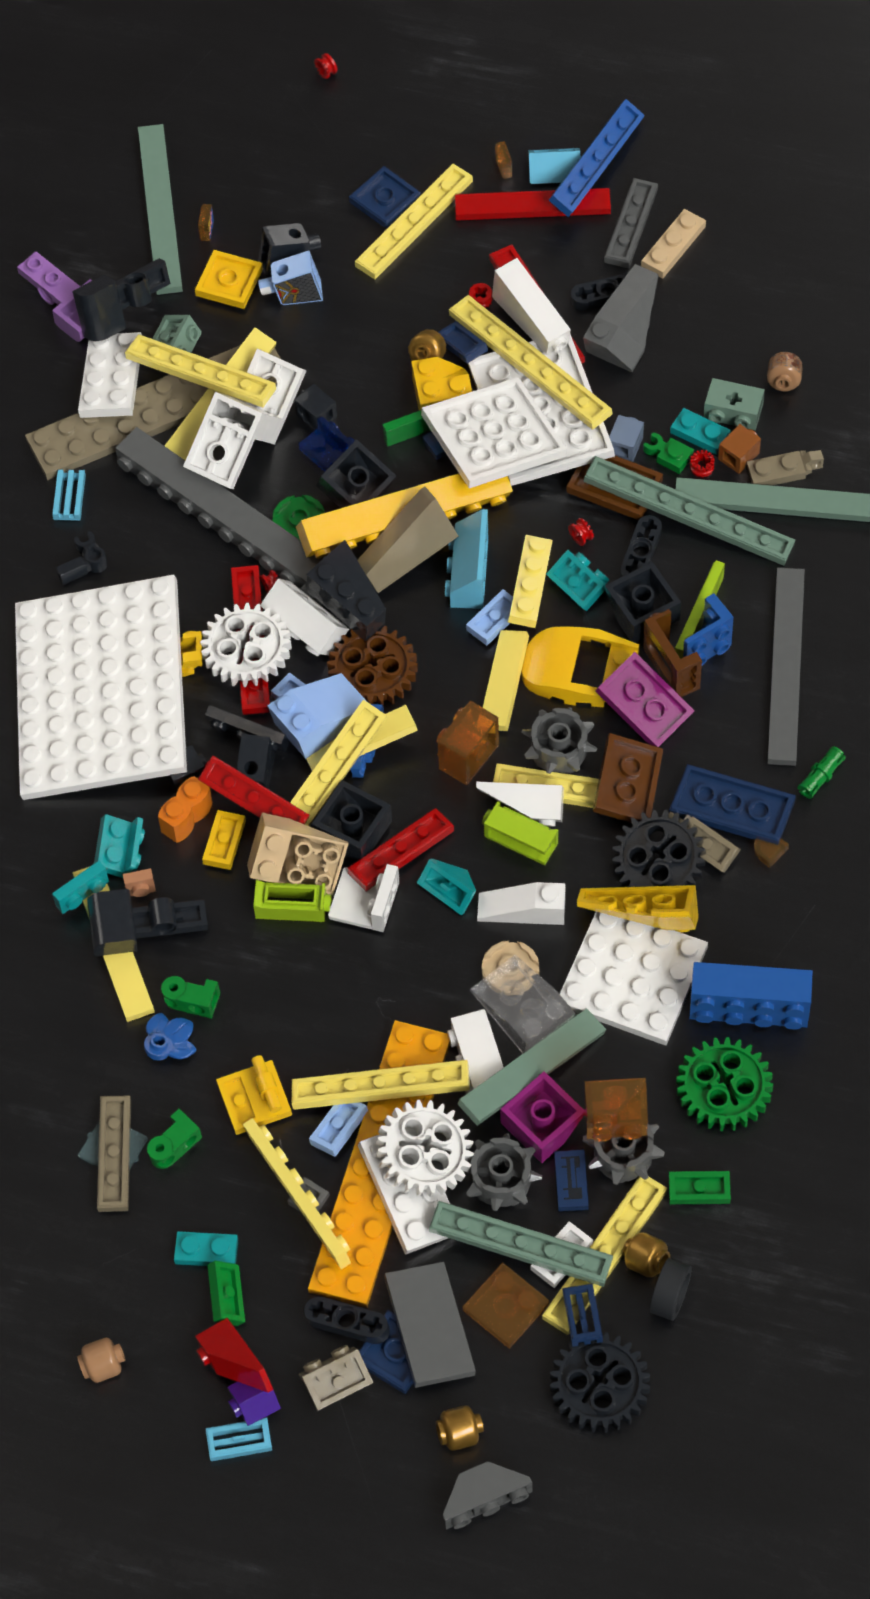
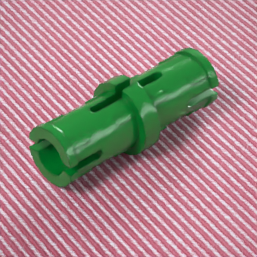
(821, 772)

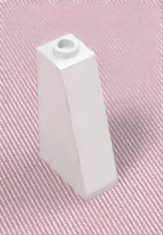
(529, 307)

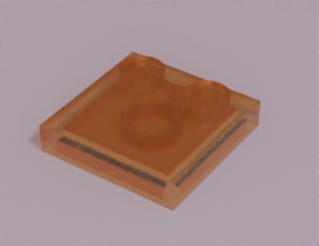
(505, 1305)

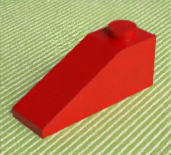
(231, 1356)

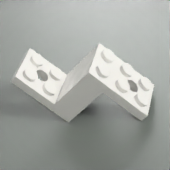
(238, 423)

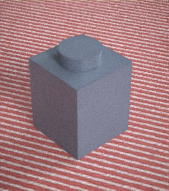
(626, 437)

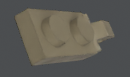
(784, 467)
(718, 849)

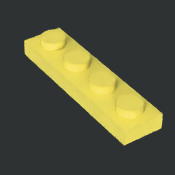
(530, 581)

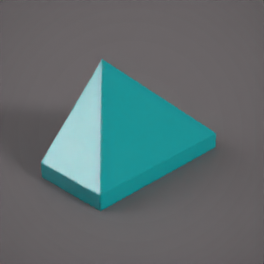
(448, 884)

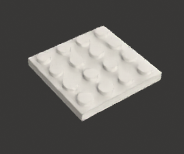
(493, 432)
(633, 975)

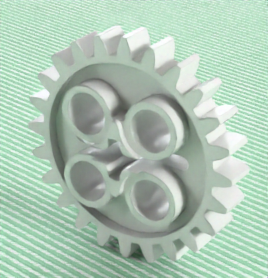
(222, 639)
(426, 1123)

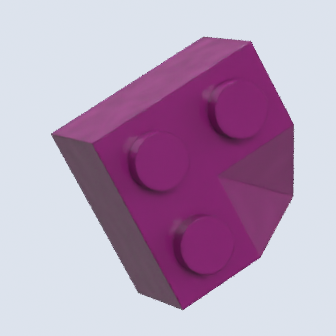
(541, 1116)

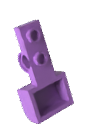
(54, 288)

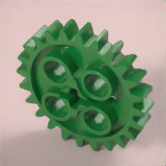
(747, 1074)

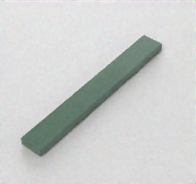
(160, 203)
(779, 499)
(689, 510)

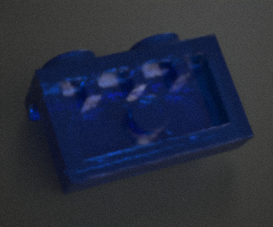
(325, 444)

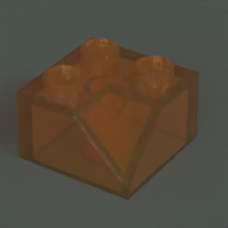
(468, 742)
(616, 1109)

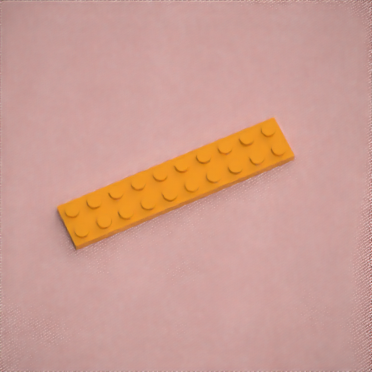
(358, 1208)

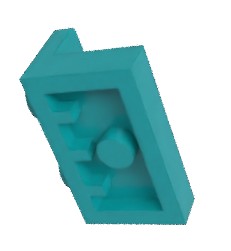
(577, 579)
(119, 845)

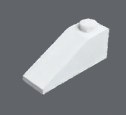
(534, 801)
(524, 904)

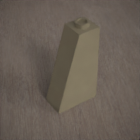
(407, 540)

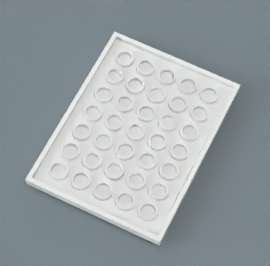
(99, 687)

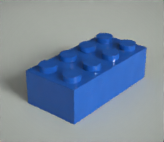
(751, 995)

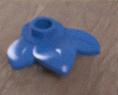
(171, 1036)

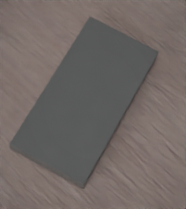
(429, 1324)

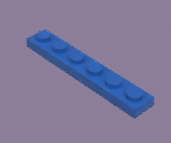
(596, 158)

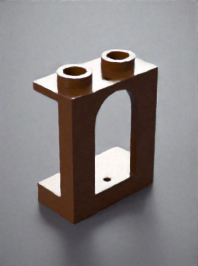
(685, 672)

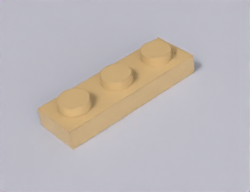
(673, 243)

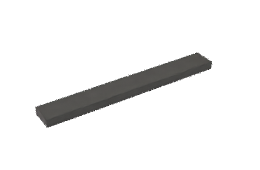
(786, 667)

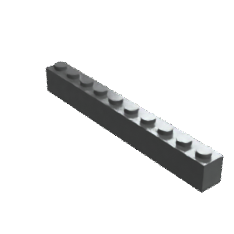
(216, 508)

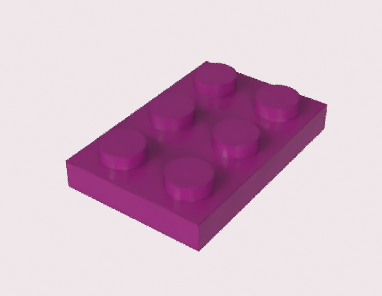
(644, 700)

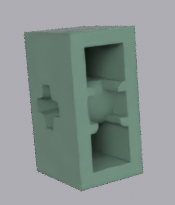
(733, 404)

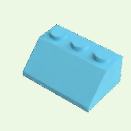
(468, 562)

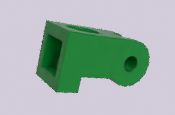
(191, 997)
(174, 1142)

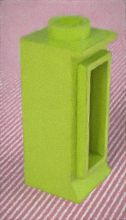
(520, 833)
(291, 910)

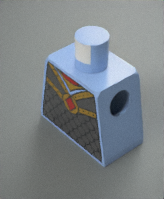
(294, 280)

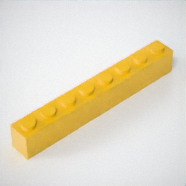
(371, 517)

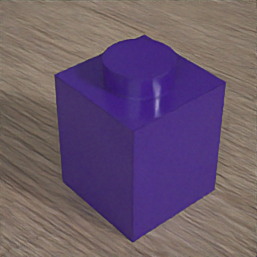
(251, 1402)

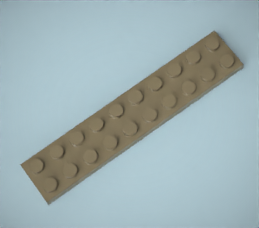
(83, 440)

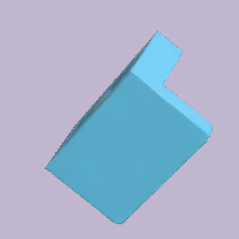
(551, 164)

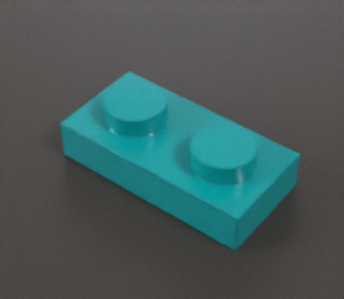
(699, 431)
(76, 890)
(204, 1248)

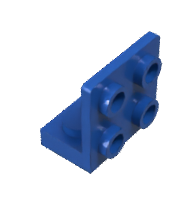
(715, 632)

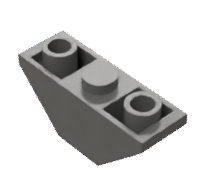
(483, 1492)

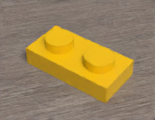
(224, 840)

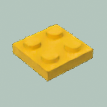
(229, 279)

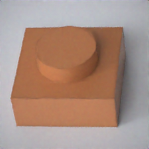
(139, 882)

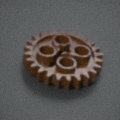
(373, 665)

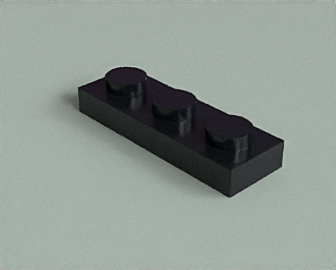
(223, 721)

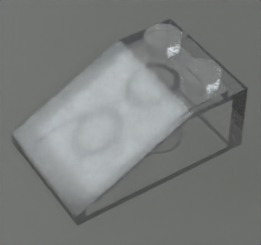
(522, 1003)

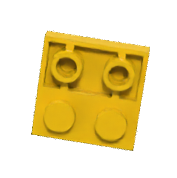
(254, 1095)

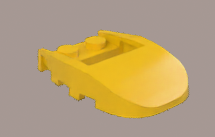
(552, 660)

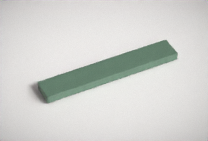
(542, 1057)
(521, 1243)

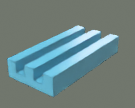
(70, 477)
(241, 1450)

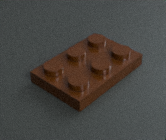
(608, 500)
(627, 779)

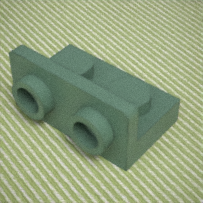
(178, 332)

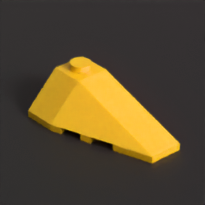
(653, 905)

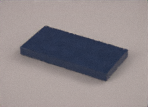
(733, 804)

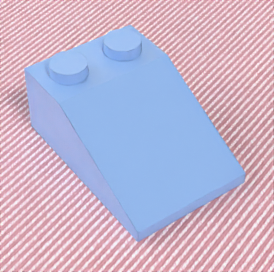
(315, 712)

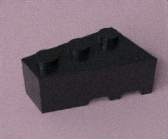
(347, 592)

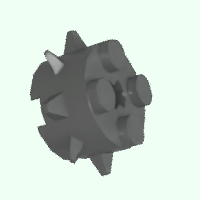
(559, 741)
(625, 1162)
(504, 1188)

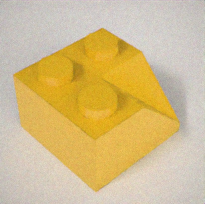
(438, 380)

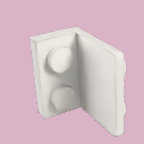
(364, 908)

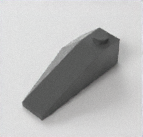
(623, 322)

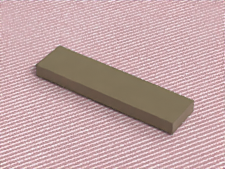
(114, 1153)

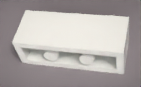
(304, 617)
(475, 1043)

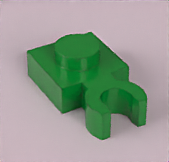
(671, 455)

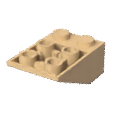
(295, 853)

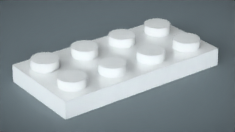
(109, 378)
(407, 1212)

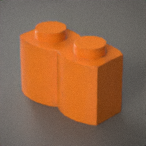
(185, 809)

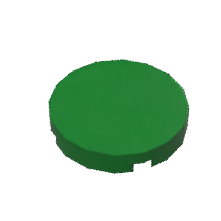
(293, 510)

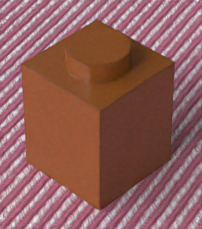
(739, 447)

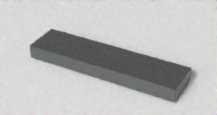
(631, 223)

